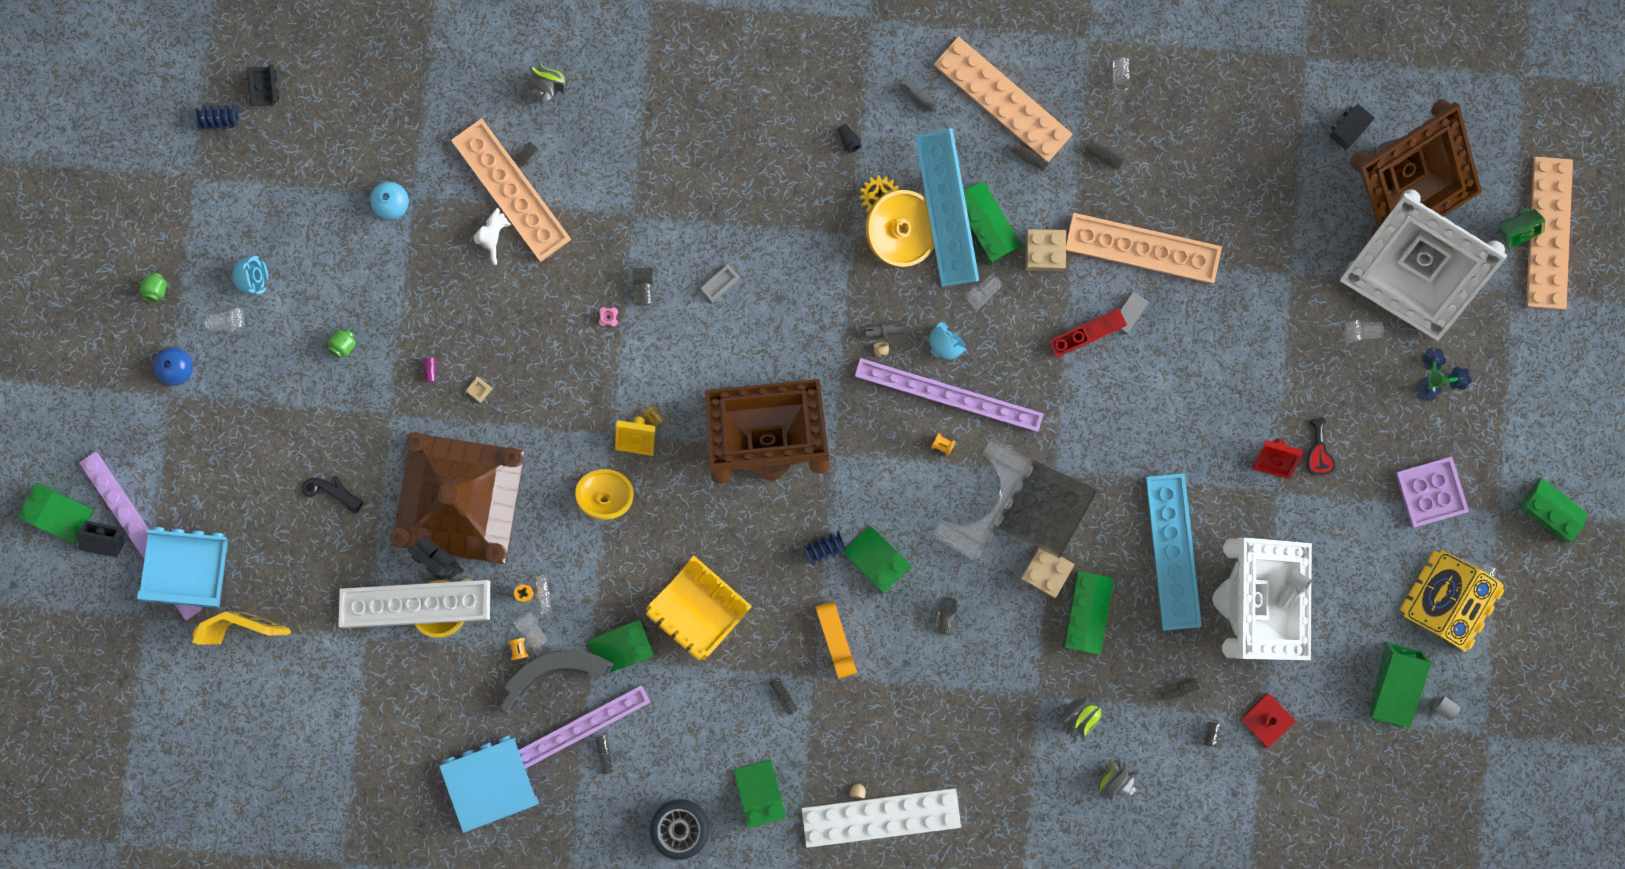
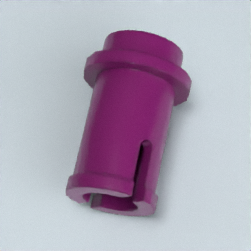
(430, 369)

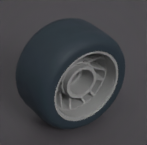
(677, 845)

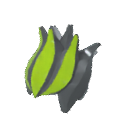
(544, 83)
(1081, 718)
(1117, 780)

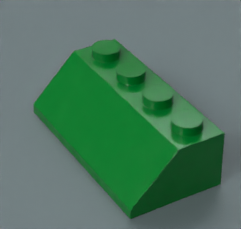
(989, 224)
(1088, 612)

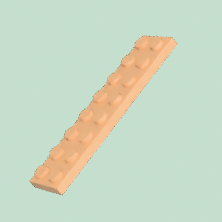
(1002, 99)
(511, 190)
(1143, 248)
(1550, 250)

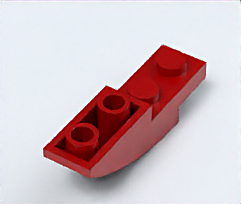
(1088, 333)

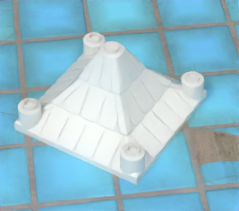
(1423, 266)
(1249, 599)

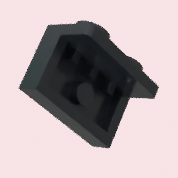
(262, 85)

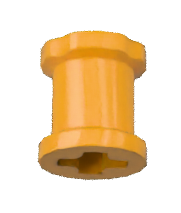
(939, 439)
(518, 595)
(522, 653)

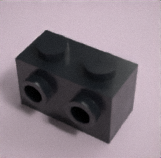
(1351, 127)
(100, 538)

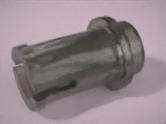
(527, 152)
(1212, 734)

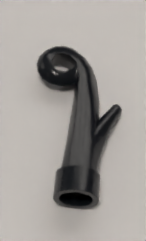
(337, 491)

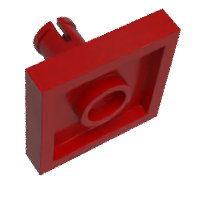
(1277, 458)
(1267, 720)

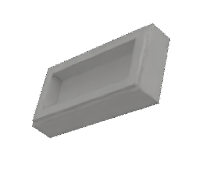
(720, 283)
(1132, 310)

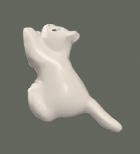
(488, 235)

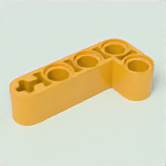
(836, 639)

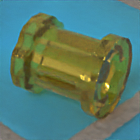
(652, 411)

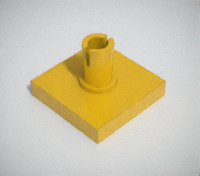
(635, 437)

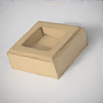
(479, 389)

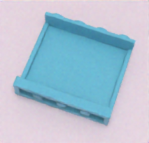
(183, 568)
(488, 784)

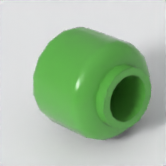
(153, 287)
(341, 343)

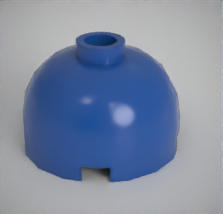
(180, 368)

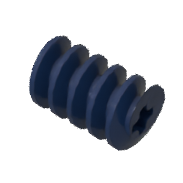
(216, 118)
(824, 548)

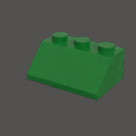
(1554, 511)

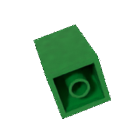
(1399, 685)

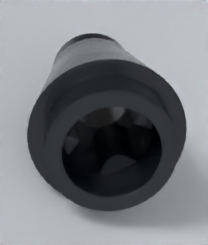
(849, 139)

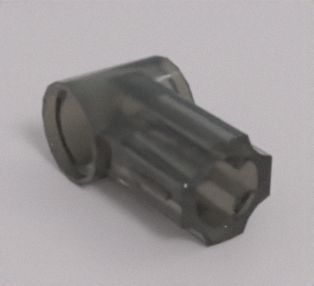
(642, 280)
(945, 618)

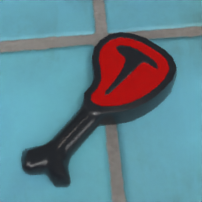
(1319, 460)

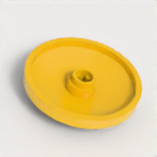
(900, 228)

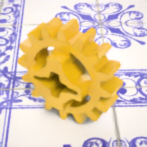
(871, 196)

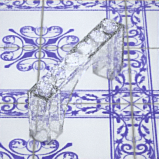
(971, 537)

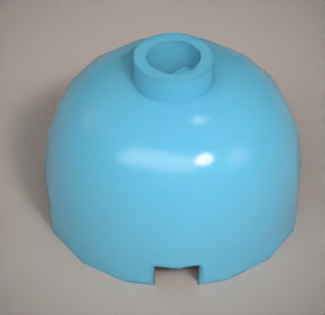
(394, 206)
(247, 272)
(944, 343)

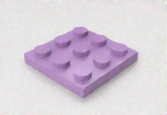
(1432, 492)

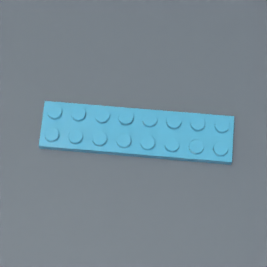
(947, 207)
(1173, 552)

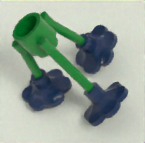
(1431, 386)

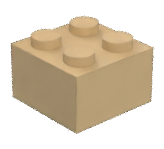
(1045, 250)
(1047, 572)

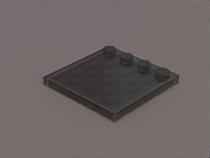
(1047, 509)

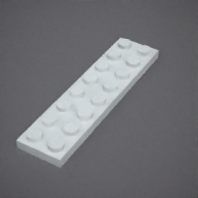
(414, 604)
(881, 817)

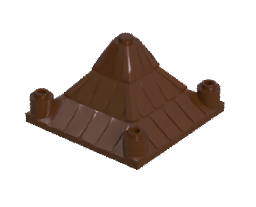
(1429, 159)
(766, 429)
(458, 497)

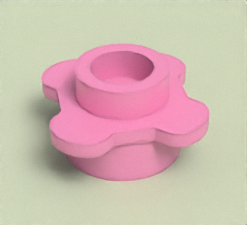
(603, 315)

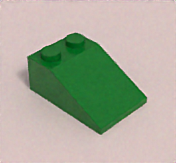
(1522, 228)
(55, 512)
(877, 559)
(623, 645)
(759, 793)

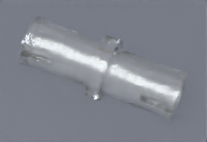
(543, 595)

